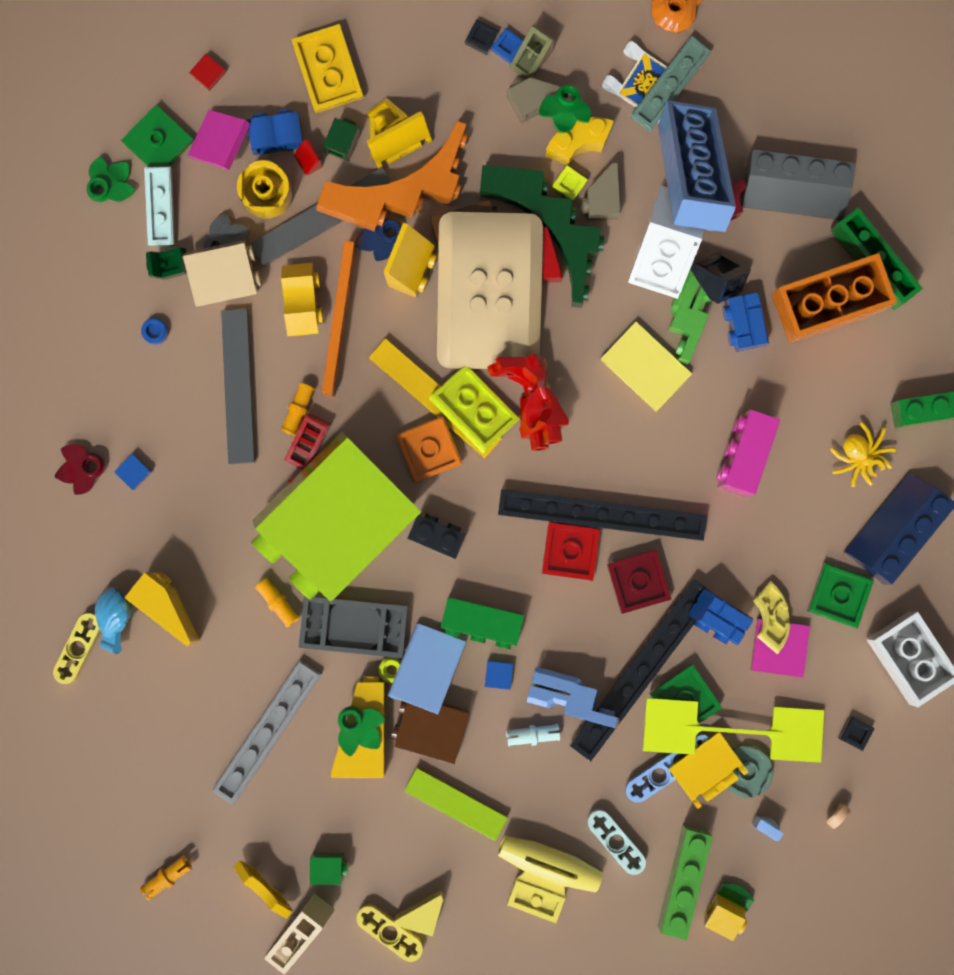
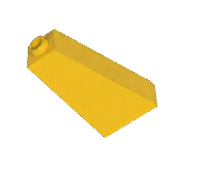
(365, 761)

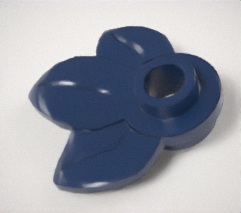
(378, 240)

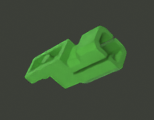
(688, 321)

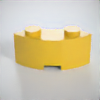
(581, 139)
(300, 299)

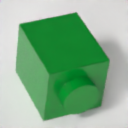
(328, 868)

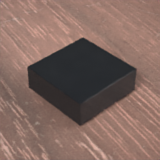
(481, 37)
(856, 733)

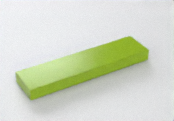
(456, 804)

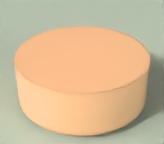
(838, 815)

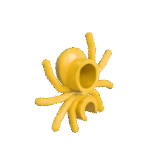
(863, 455)

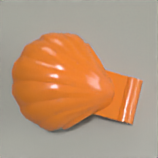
(674, 14)

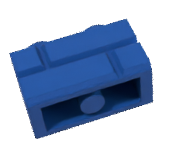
(746, 322)
(721, 617)

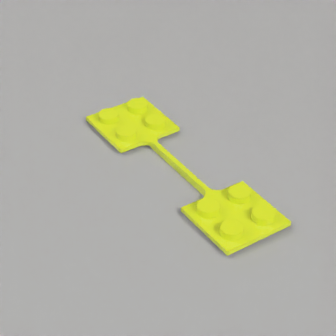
(673, 728)

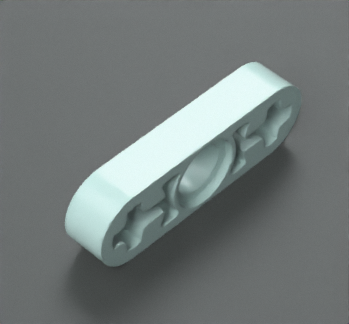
(634, 851)

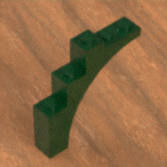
(524, 191)

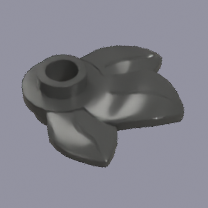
(223, 232)

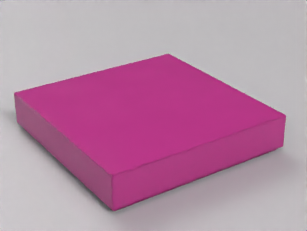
(219, 139)
(789, 660)

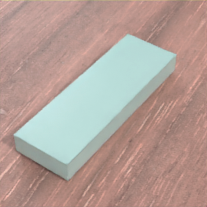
(159, 206)

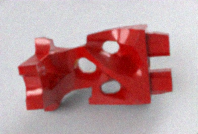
(539, 411)

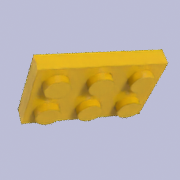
(327, 68)

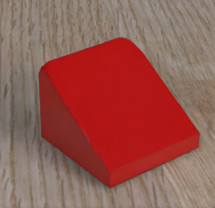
(307, 158)

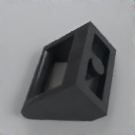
(718, 286)

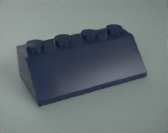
(900, 528)

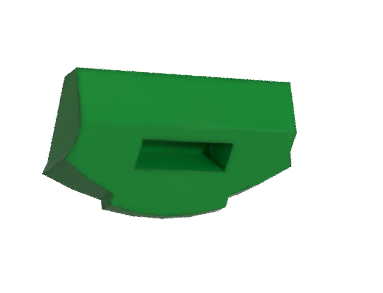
(736, 894)

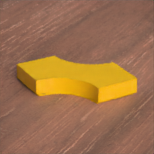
(255, 881)

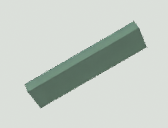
(670, 83)

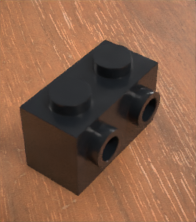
(436, 536)

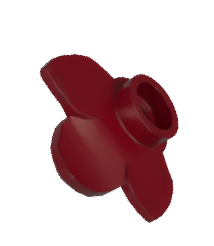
(77, 470)

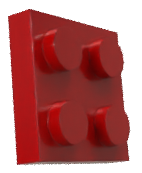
(570, 551)

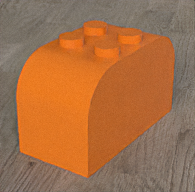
(833, 298)

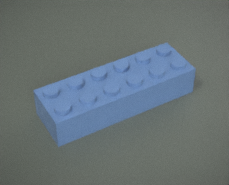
(696, 167)

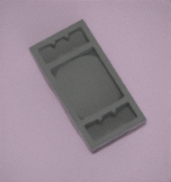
(353, 627)

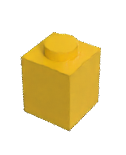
(725, 917)

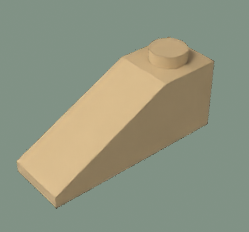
(299, 933)

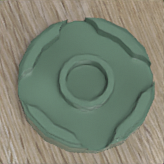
(759, 772)

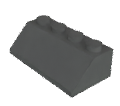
(798, 184)

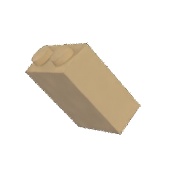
(222, 273)

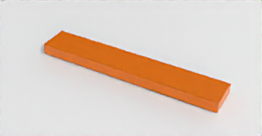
(339, 318)

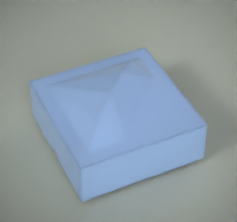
(768, 827)

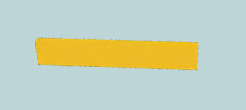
(415, 382)

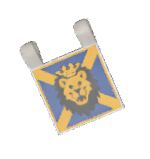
(640, 79)

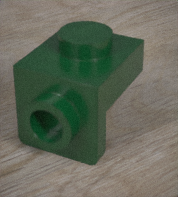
(166, 263)

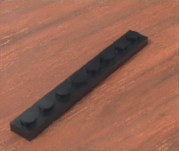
(602, 515)
(640, 671)

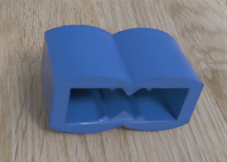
(275, 132)

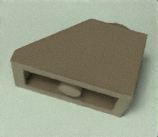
(528, 95)
(603, 197)

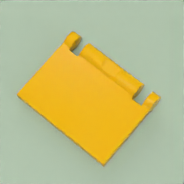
(399, 140)
(708, 770)

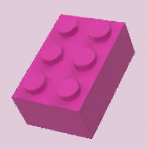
(747, 453)

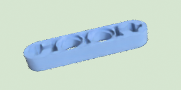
(664, 763)

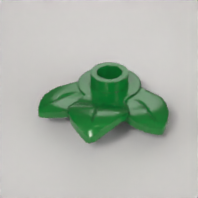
(565, 112)
(113, 180)
(360, 733)

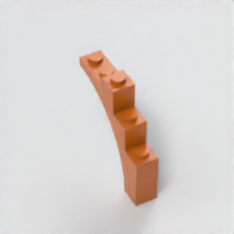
(365, 204)

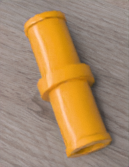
(297, 409)
(277, 602)
(166, 877)

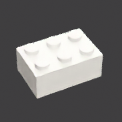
(913, 658)

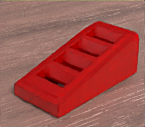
(550, 266)
(316, 421)

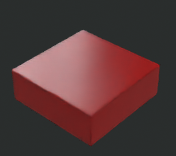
(207, 72)

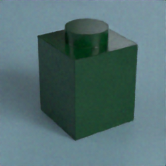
(342, 138)

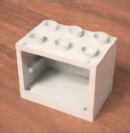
(664, 250)

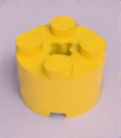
(254, 180)

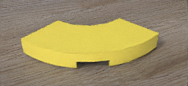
(774, 617)

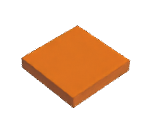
(429, 449)

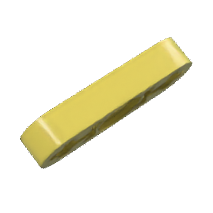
(76, 668)
(391, 944)

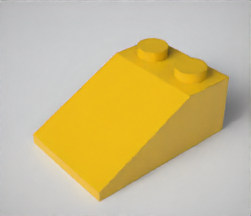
(410, 262)
(163, 604)

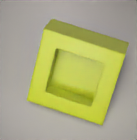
(569, 183)

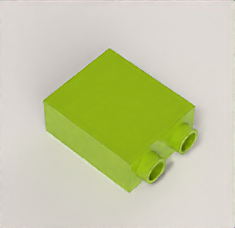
(332, 519)

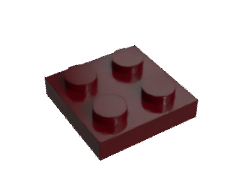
(639, 581)

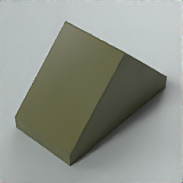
(532, 52)

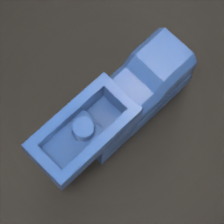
(579, 704)

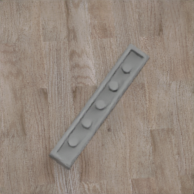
(266, 732)

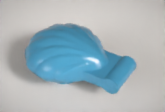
(112, 615)

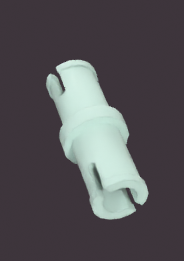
(532, 735)

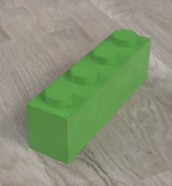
(684, 882)

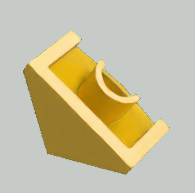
(383, 117)

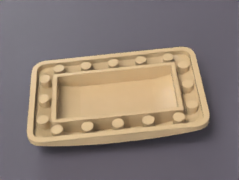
(488, 287)

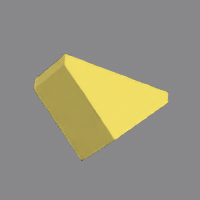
(421, 916)

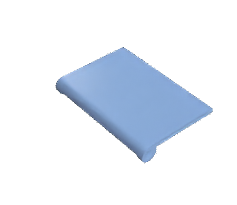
(427, 668)

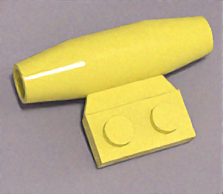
(545, 874)

